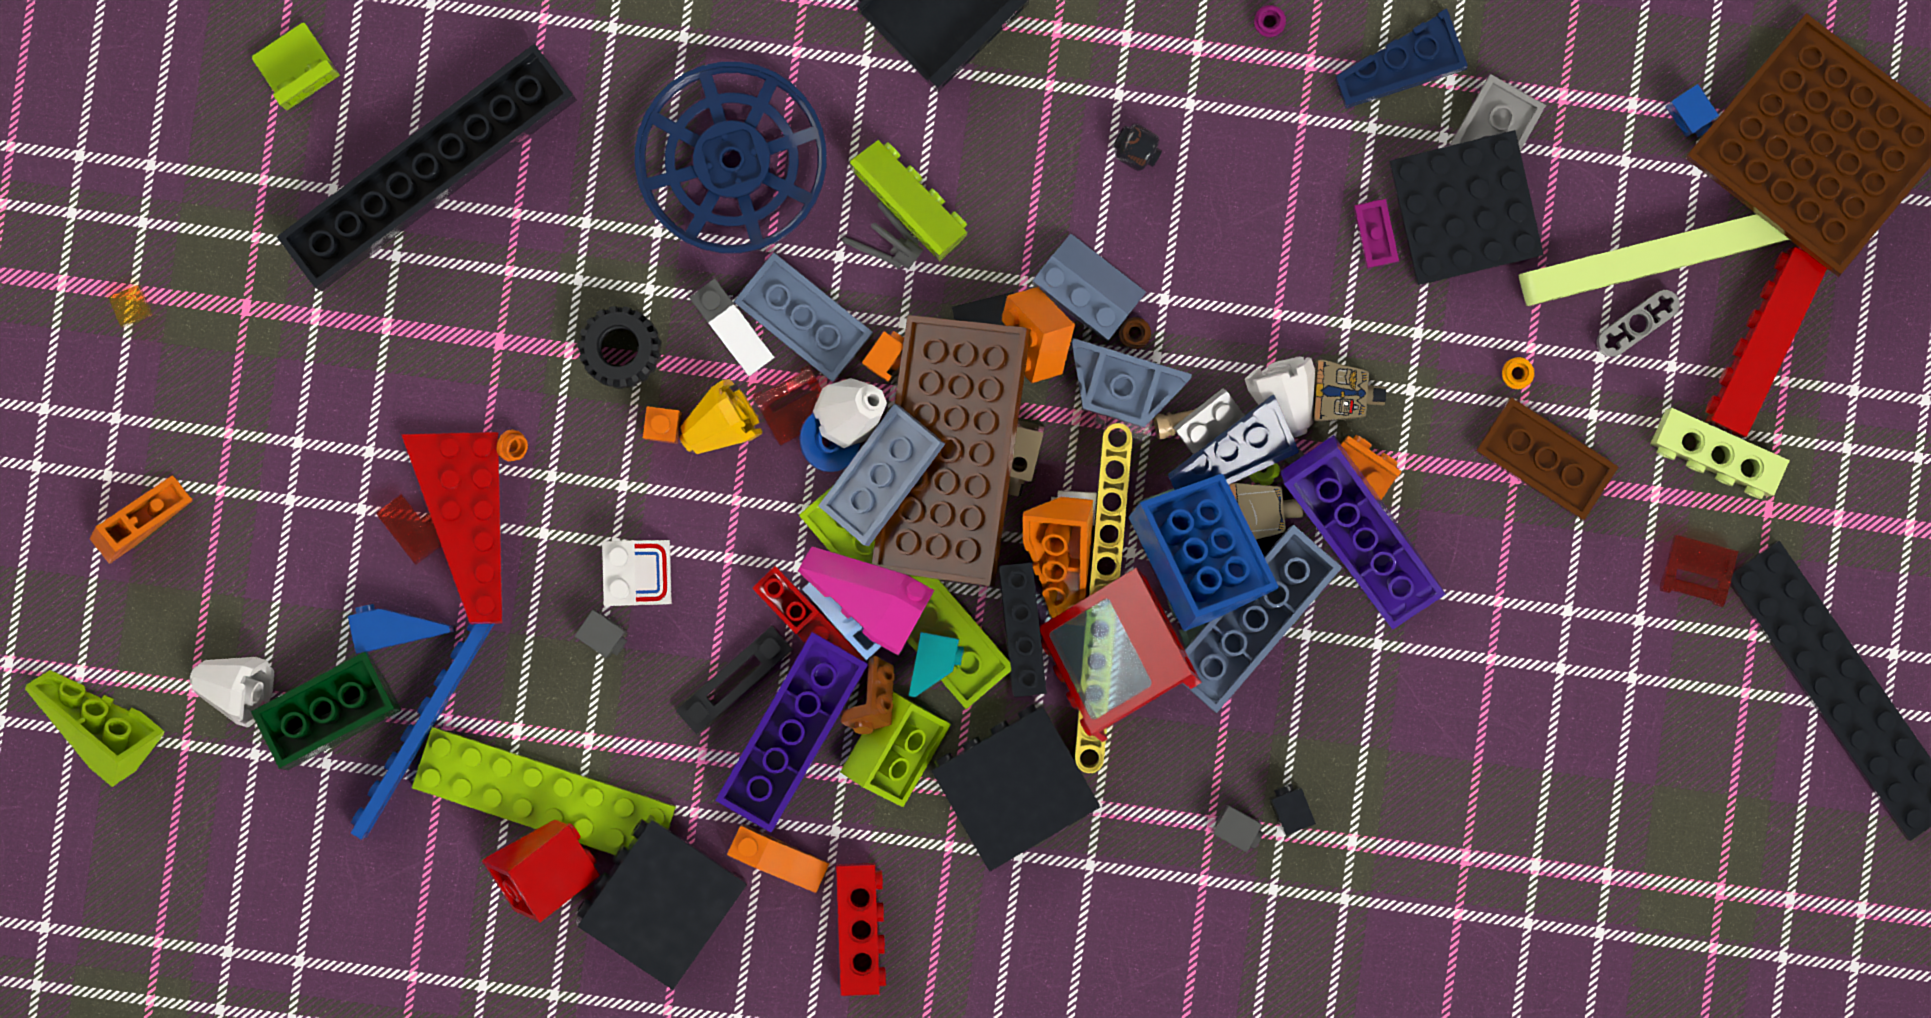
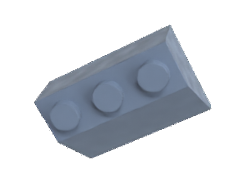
(1088, 287)

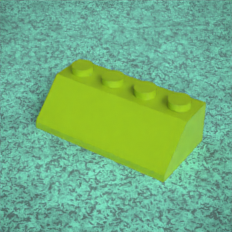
(908, 200)

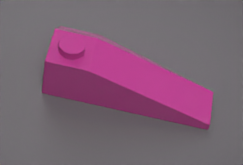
(876, 597)

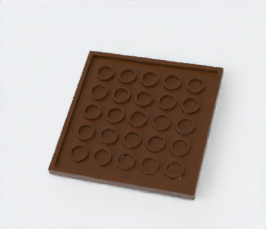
(1819, 145)

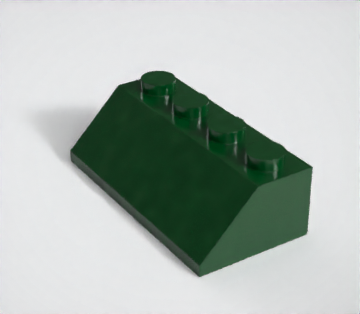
(325, 711)

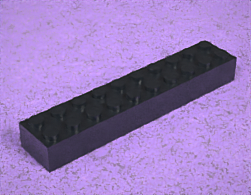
(426, 168)

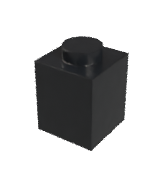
(1291, 809)

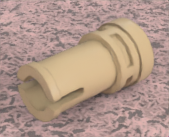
(1165, 423)

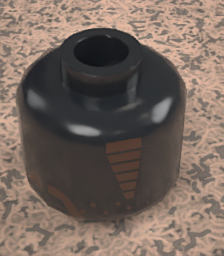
(1137, 147)

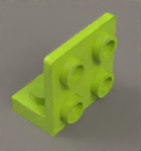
(295, 66)

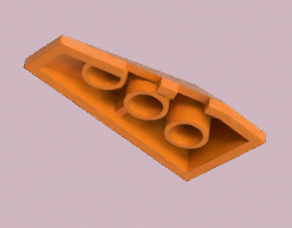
(1060, 548)

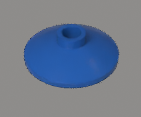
(823, 458)

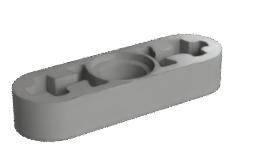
(1662, 316)

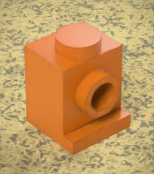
(885, 355)

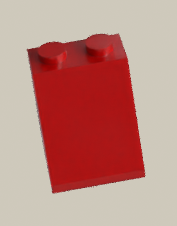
(542, 869)

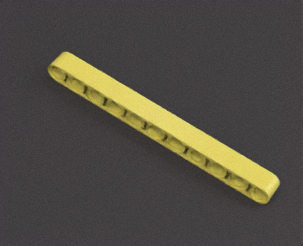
(1104, 549)

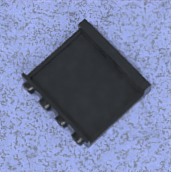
(939, 34)
(1022, 629)
(1014, 787)
(659, 902)

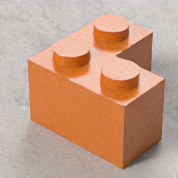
(1049, 332)

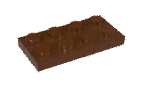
(1546, 459)

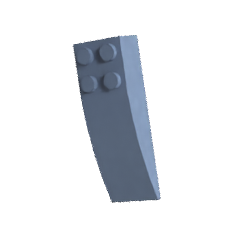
(1238, 641)

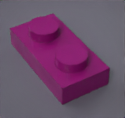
(1376, 233)

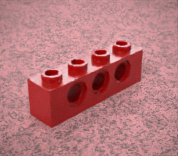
(852, 979)

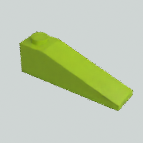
(102, 733)

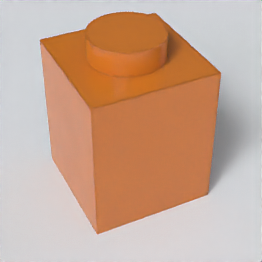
(662, 425)

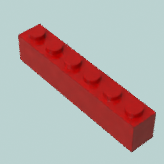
(1766, 342)

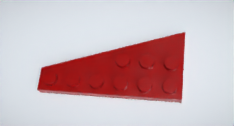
(463, 499)

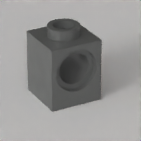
(602, 634)
(1238, 829)

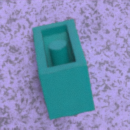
(934, 661)

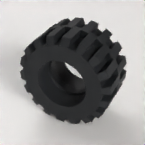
(600, 327)

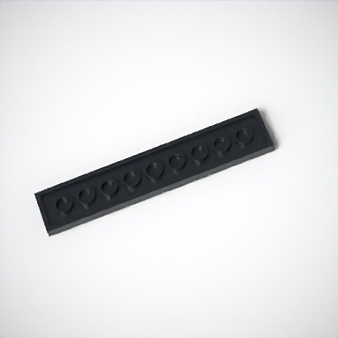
(1838, 685)

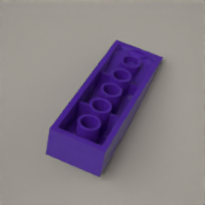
(1362, 532)
(791, 732)

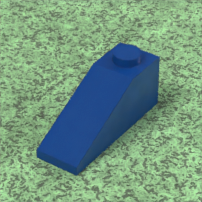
(386, 628)

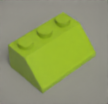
(896, 755)

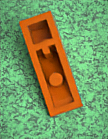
(139, 519)
(777, 858)

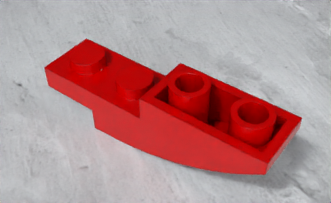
(799, 611)

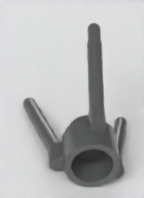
(904, 250)

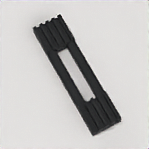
(700, 711)

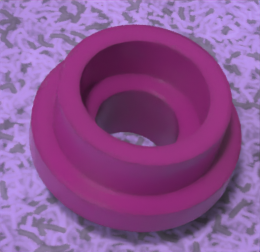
(1269, 11)

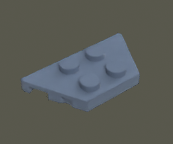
(1124, 384)

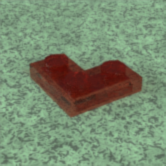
(413, 534)

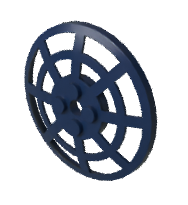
(727, 137)

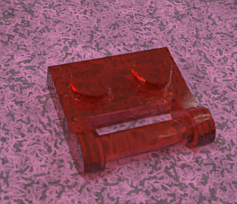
(788, 421)
(1703, 560)

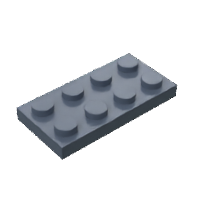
(803, 317)
(881, 474)

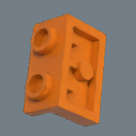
(1378, 470)

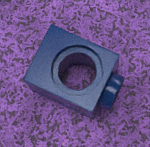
(1692, 112)

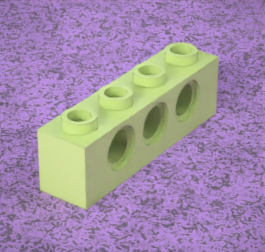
(1767, 465)

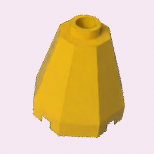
(720, 420)

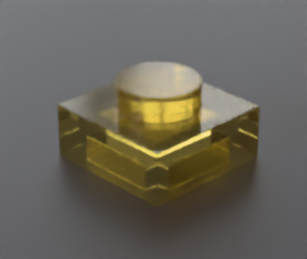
(130, 306)

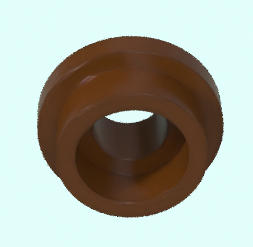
(1138, 323)

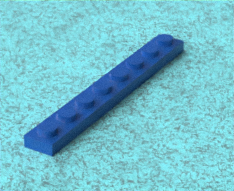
(416, 735)

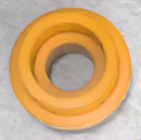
(1525, 366)

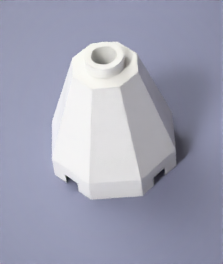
(1293, 387)
(849, 411)
(234, 686)

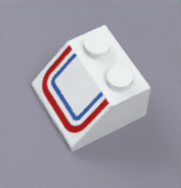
(636, 572)

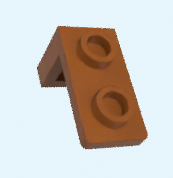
(879, 704)

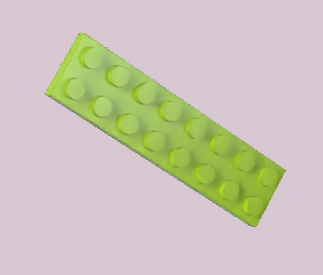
(981, 660)
(532, 791)

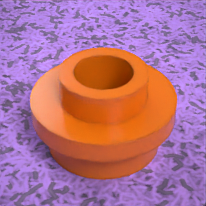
(518, 445)

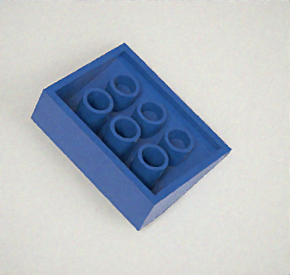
(1202, 551)

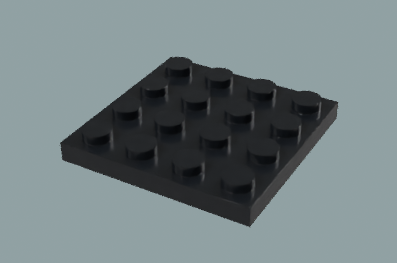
(1466, 207)

